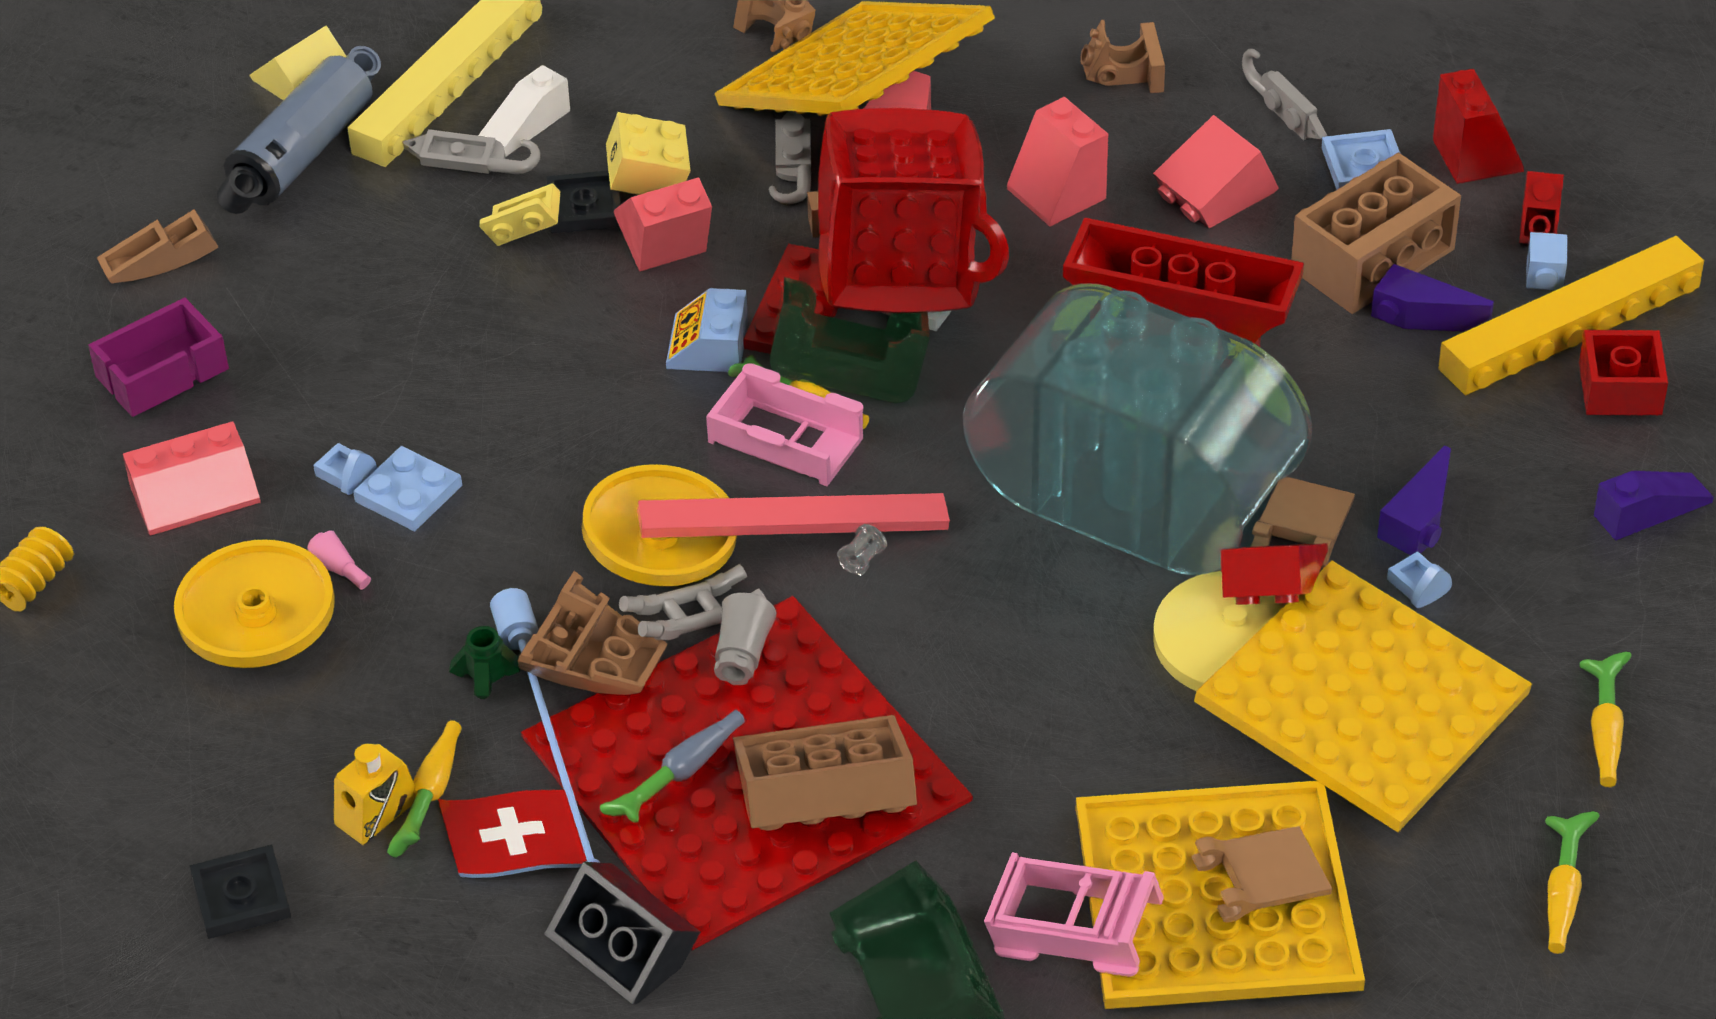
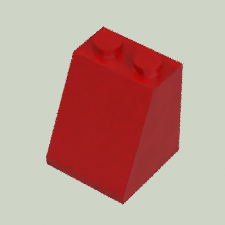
(1471, 130)

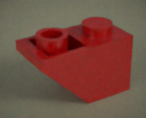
(1540, 204)

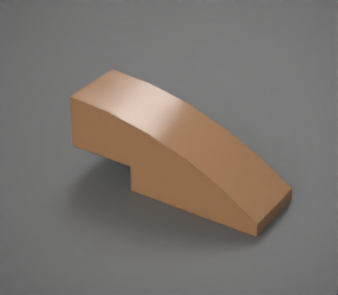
(158, 249)

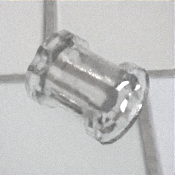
(862, 549)

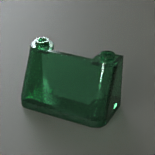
(845, 352)
(915, 950)

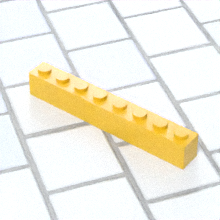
(1559, 318)

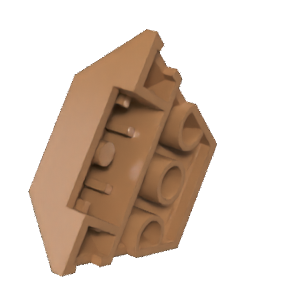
(591, 645)

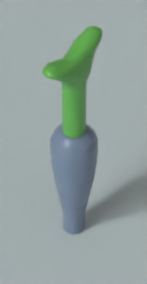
(676, 766)

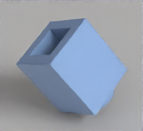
(1546, 261)

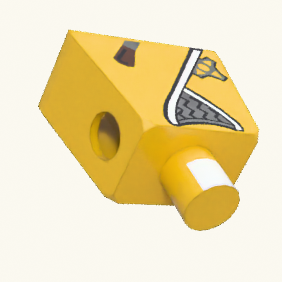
(371, 792)

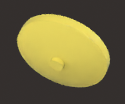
(1202, 630)

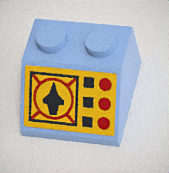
(709, 332)

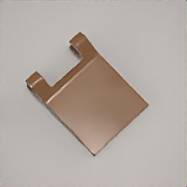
(1303, 514)
(1264, 870)

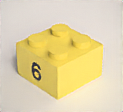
(646, 154)

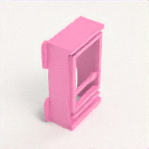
(759, 387)
(1106, 944)

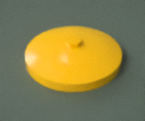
(614, 532)
(254, 603)

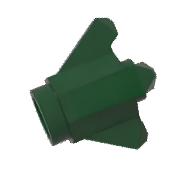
(484, 659)

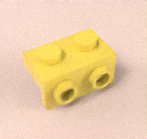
(522, 215)

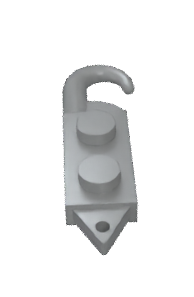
(1284, 99)
(468, 153)
(793, 156)

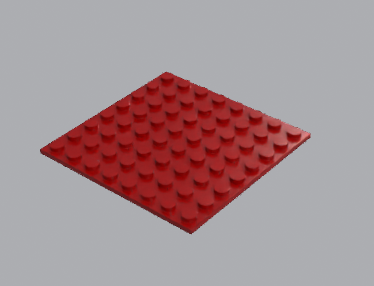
(695, 833)

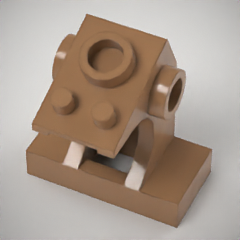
(791, 19)
(1124, 64)

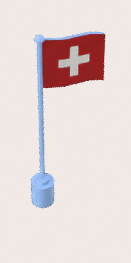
(521, 827)

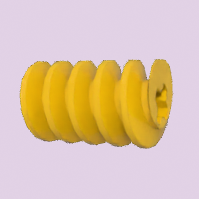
(31, 566)

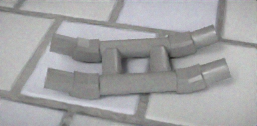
(670, 601)

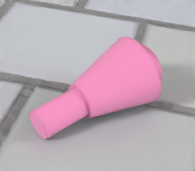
(336, 558)

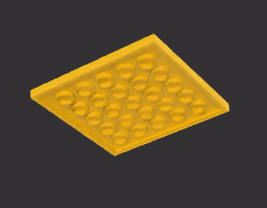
(855, 57)
(1363, 695)
(1184, 942)

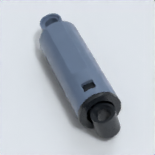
(298, 130)

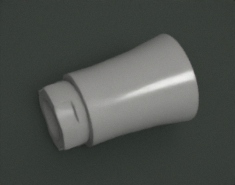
(742, 636)

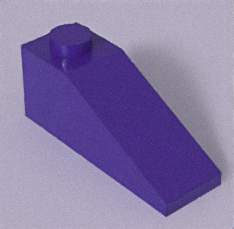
(1426, 303)
(1646, 499)
(1414, 513)

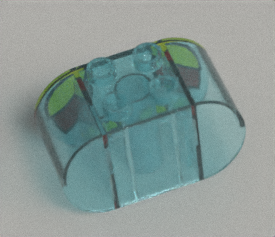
(1137, 426)

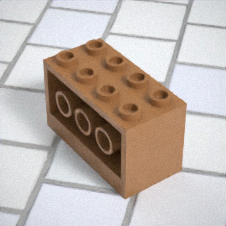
(1371, 223)

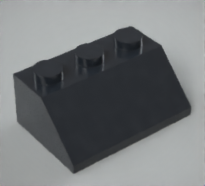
(621, 931)

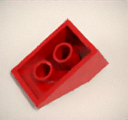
(1271, 571)

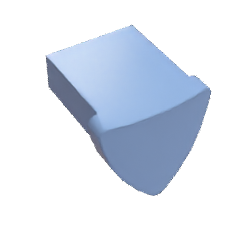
(345, 468)
(1419, 580)

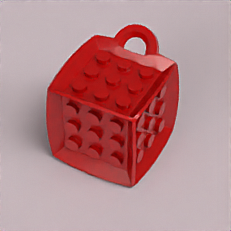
(903, 211)

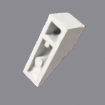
(529, 108)

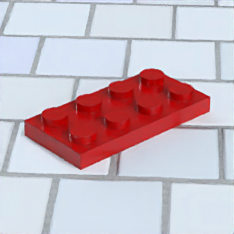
(798, 264)

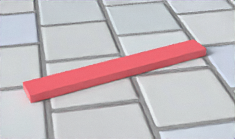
(791, 515)

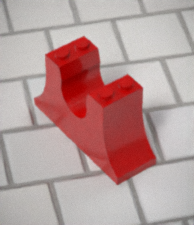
(1198, 279)

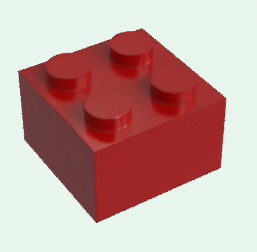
(1623, 372)

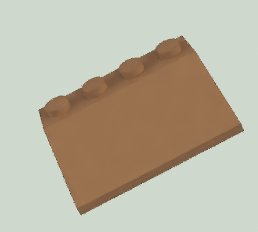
(825, 772)

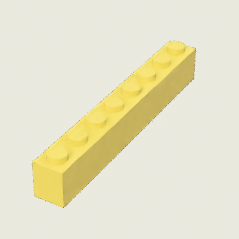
(439, 77)

